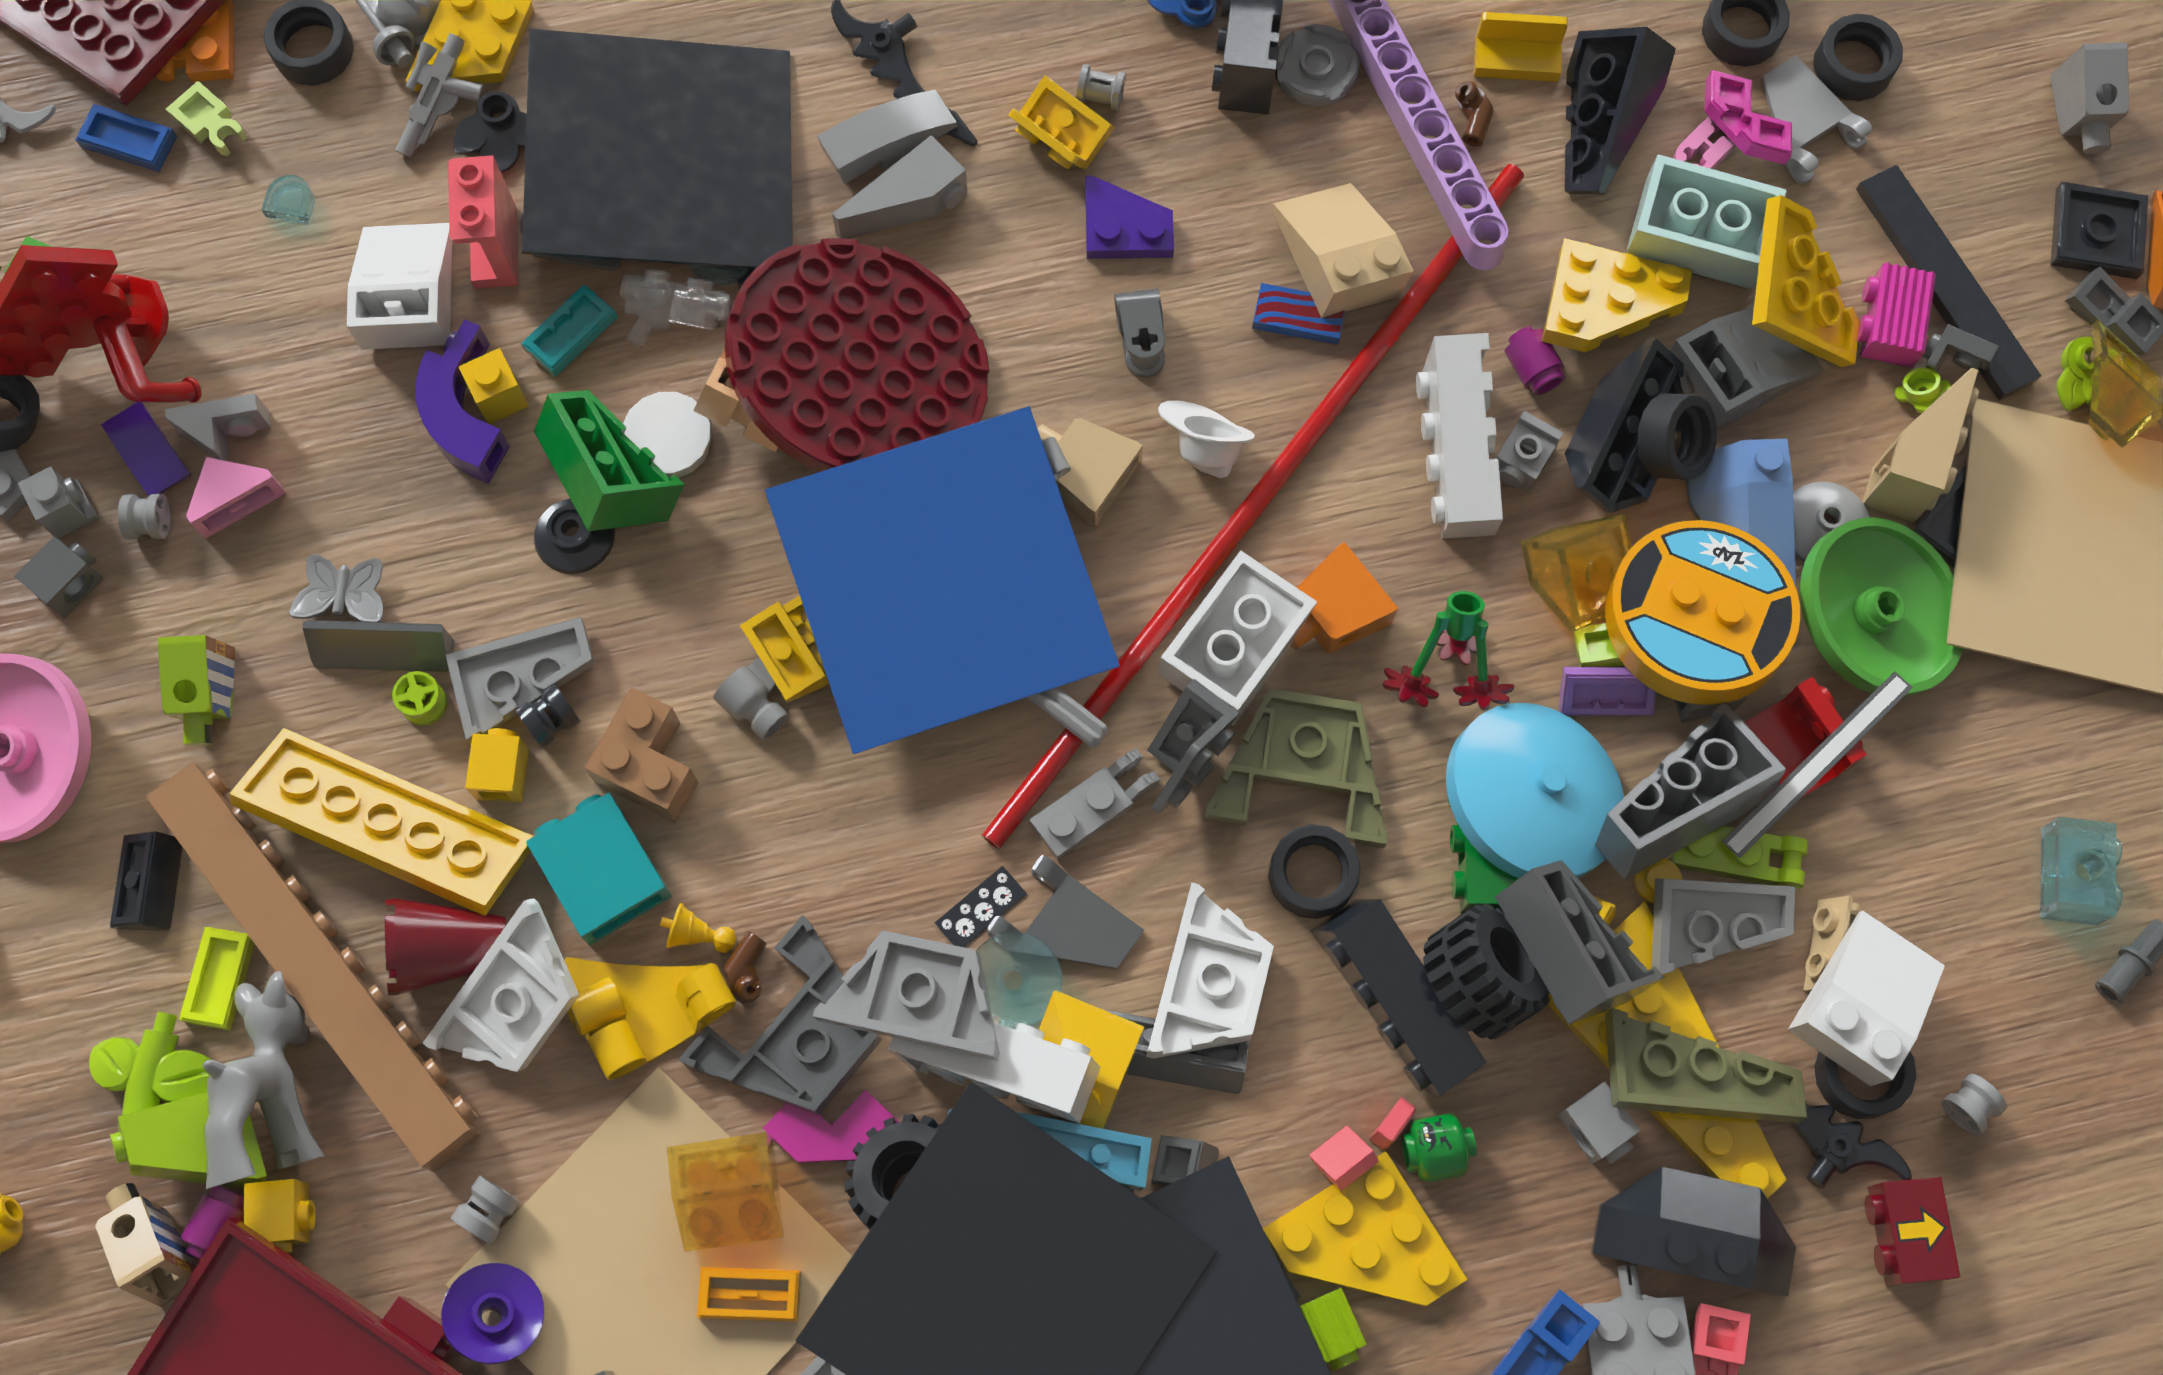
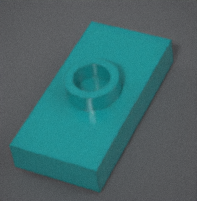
(569, 330)

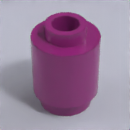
(1535, 361)
(209, 1218)

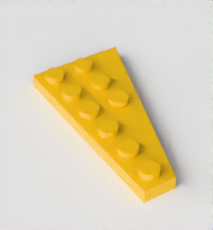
(1722, 1145)

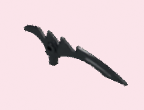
(884, 43)
(1840, 1148)

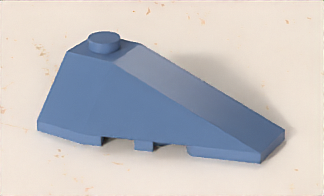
(1750, 490)

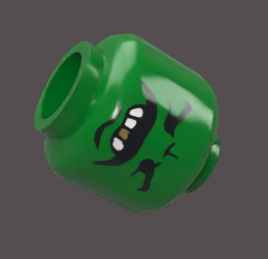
(1438, 1147)

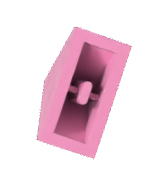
(228, 494)

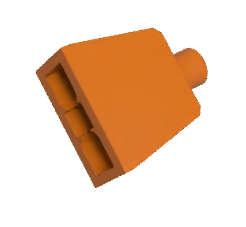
(1347, 603)

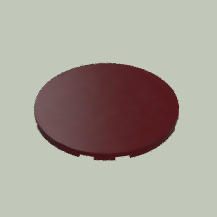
(852, 353)

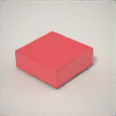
(1344, 1158)

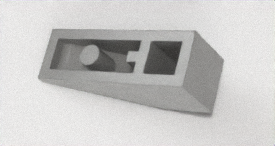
(906, 193)

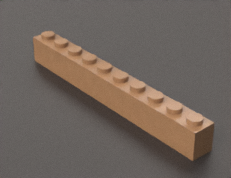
(314, 966)

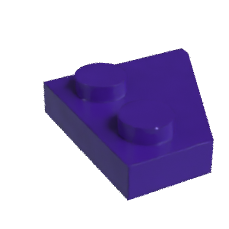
(1125, 224)

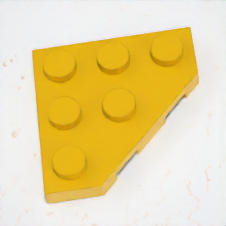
(1798, 287)
(1609, 294)
(1368, 1239)

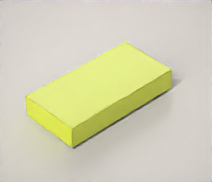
(216, 974)

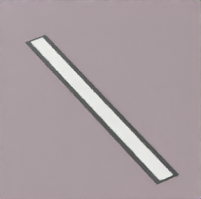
(1817, 764)

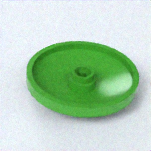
(1879, 605)

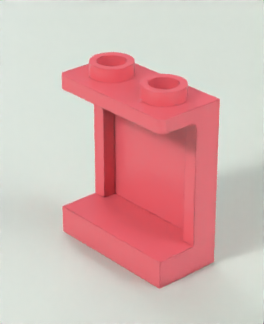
(484, 217)

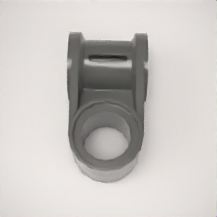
(1141, 327)

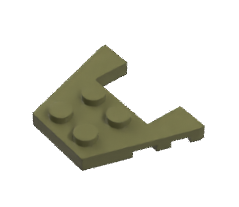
(1307, 745)

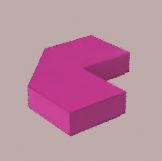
(1730, 107)
(814, 1140)

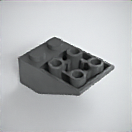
(1740, 365)

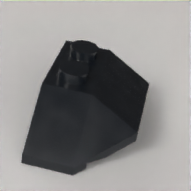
(1605, 444)
(1698, 1230)

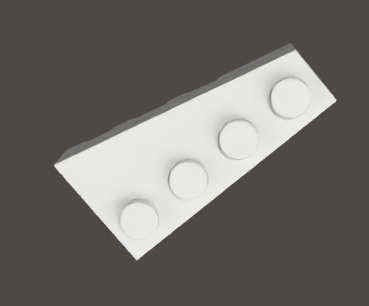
(1460, 437)
(1035, 1070)

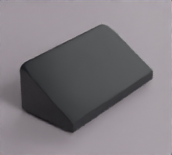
(146, 882)

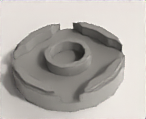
(1316, 65)

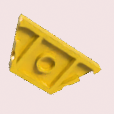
(490, 34)

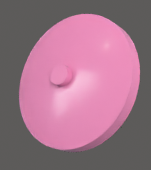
(41, 745)

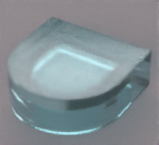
(289, 199)

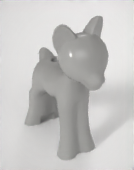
(266, 1078)

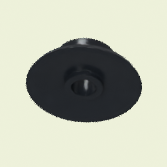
(570, 553)

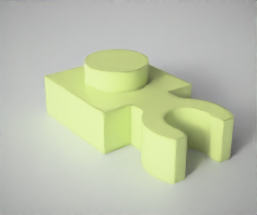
(205, 117)

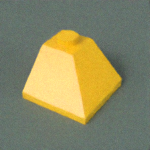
(1111, 1046)

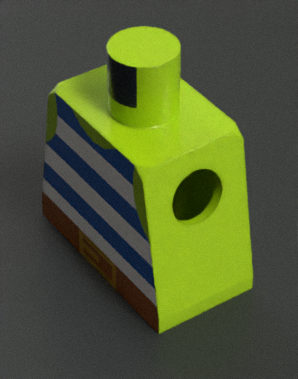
(196, 683)

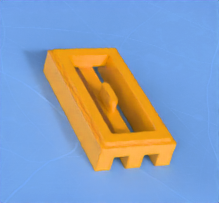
(705, 1293)

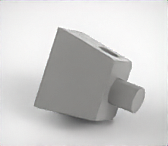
(2092, 93)

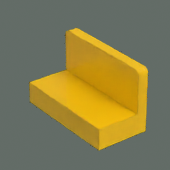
(1519, 46)

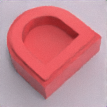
(1393, 1123)

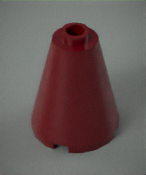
(434, 943)

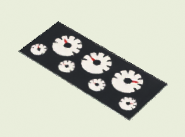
(980, 907)

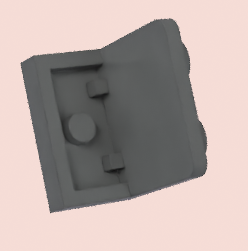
(1189, 739)

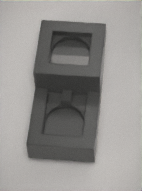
(2128, 318)

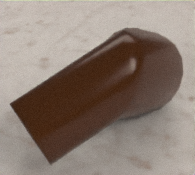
(1477, 111)
(741, 971)

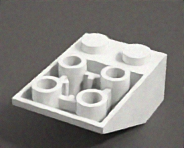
(401, 287)

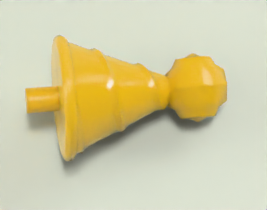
(689, 930)

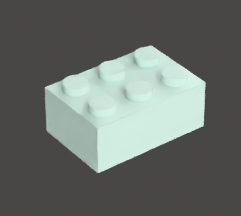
(1702, 221)

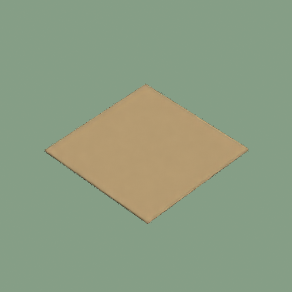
(2060, 548)
(615, 1265)

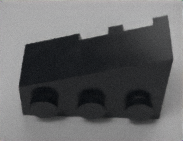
(1248, 54)

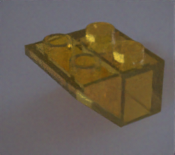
(725, 1191)

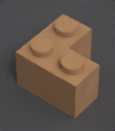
(632, 757)

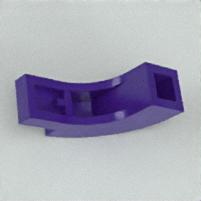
(440, 392)

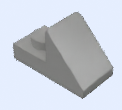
(212, 421)

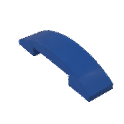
(1549, 1339)

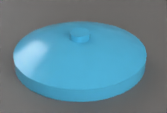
(1531, 789)

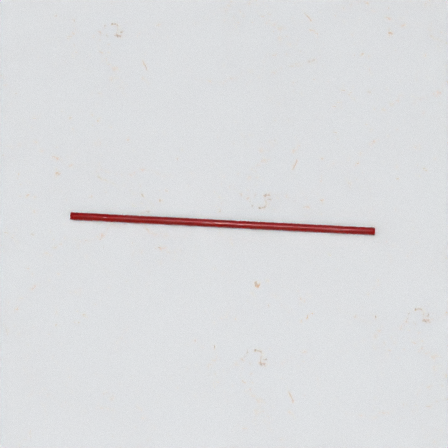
(1239, 523)

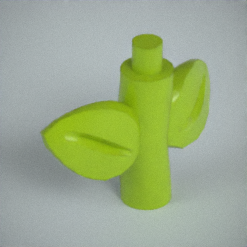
(149, 1069)

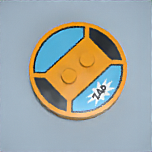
(1702, 612)

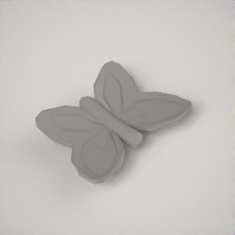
(340, 587)

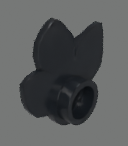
(491, 135)

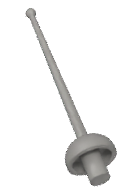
(392, 43)

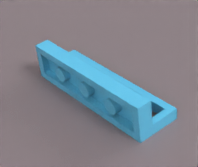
(1114, 1153)

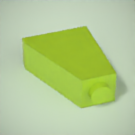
(171, 1142)

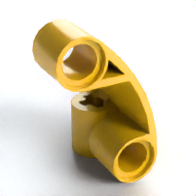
(643, 1010)

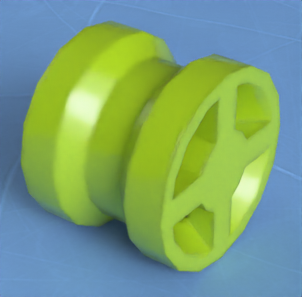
(413, 689)

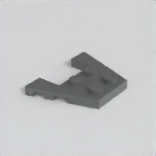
(797, 1055)

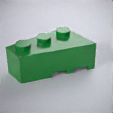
(600, 466)

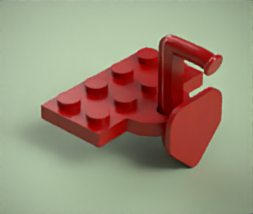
(73, 301)

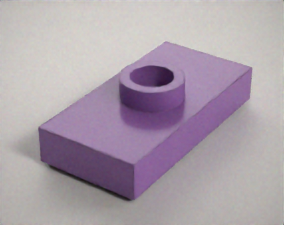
(1604, 692)

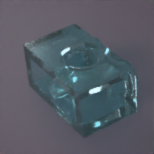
(2063, 891)

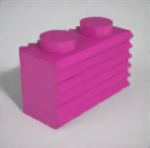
(1896, 314)

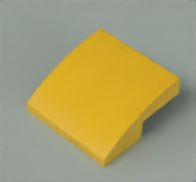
(787, 648)

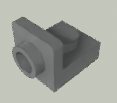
(1966, 348)

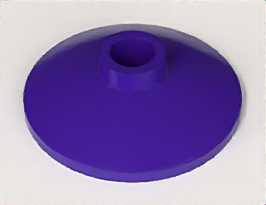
(496, 1289)

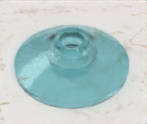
(1035, 965)

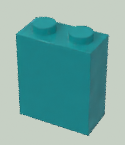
(598, 868)

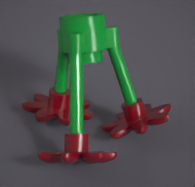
(1460, 632)

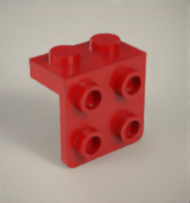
(1799, 726)

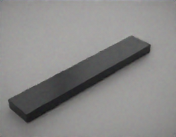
(1955, 288)

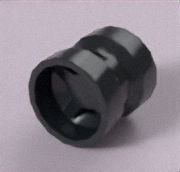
(540, 723)

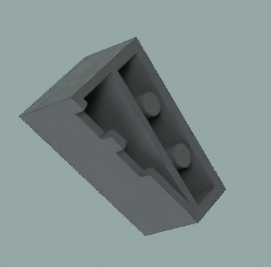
(1571, 944)

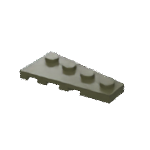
(1692, 1076)

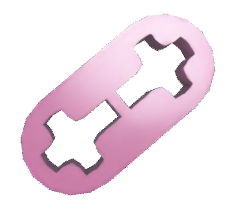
(1699, 142)

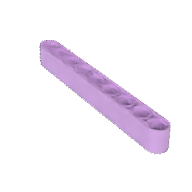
(1422, 119)

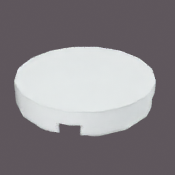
(670, 431)

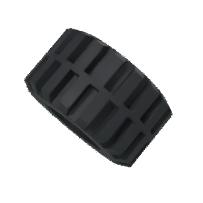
(1483, 973)
(883, 1162)

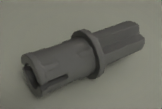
(2133, 963)

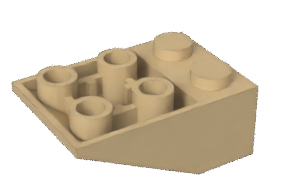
(1921, 457)

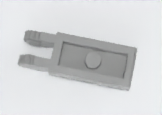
(1091, 806)

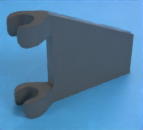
(1076, 921)

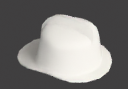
(1205, 436)

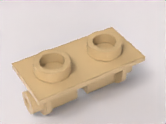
(1830, 925)

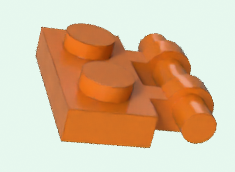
(208, 52)

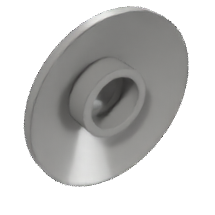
(1809, 508)

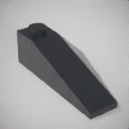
(1613, 90)

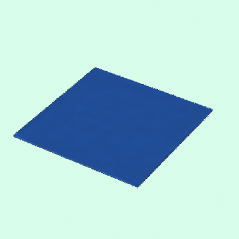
(941, 579)

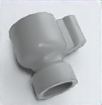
(745, 697)

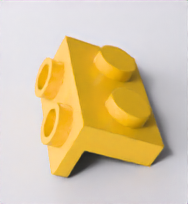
(1063, 124)

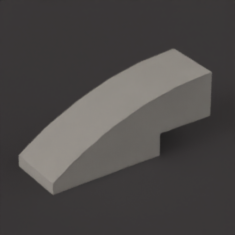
(885, 133)

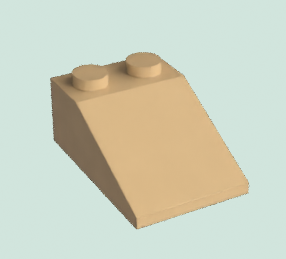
(1343, 249)

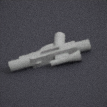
(438, 92)

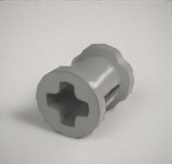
(1101, 87)

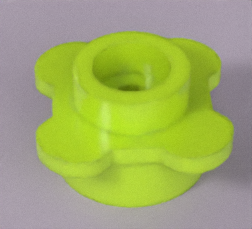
(1921, 388)

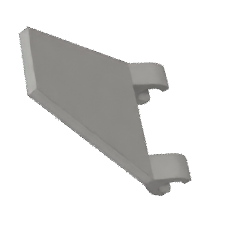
(1813, 110)

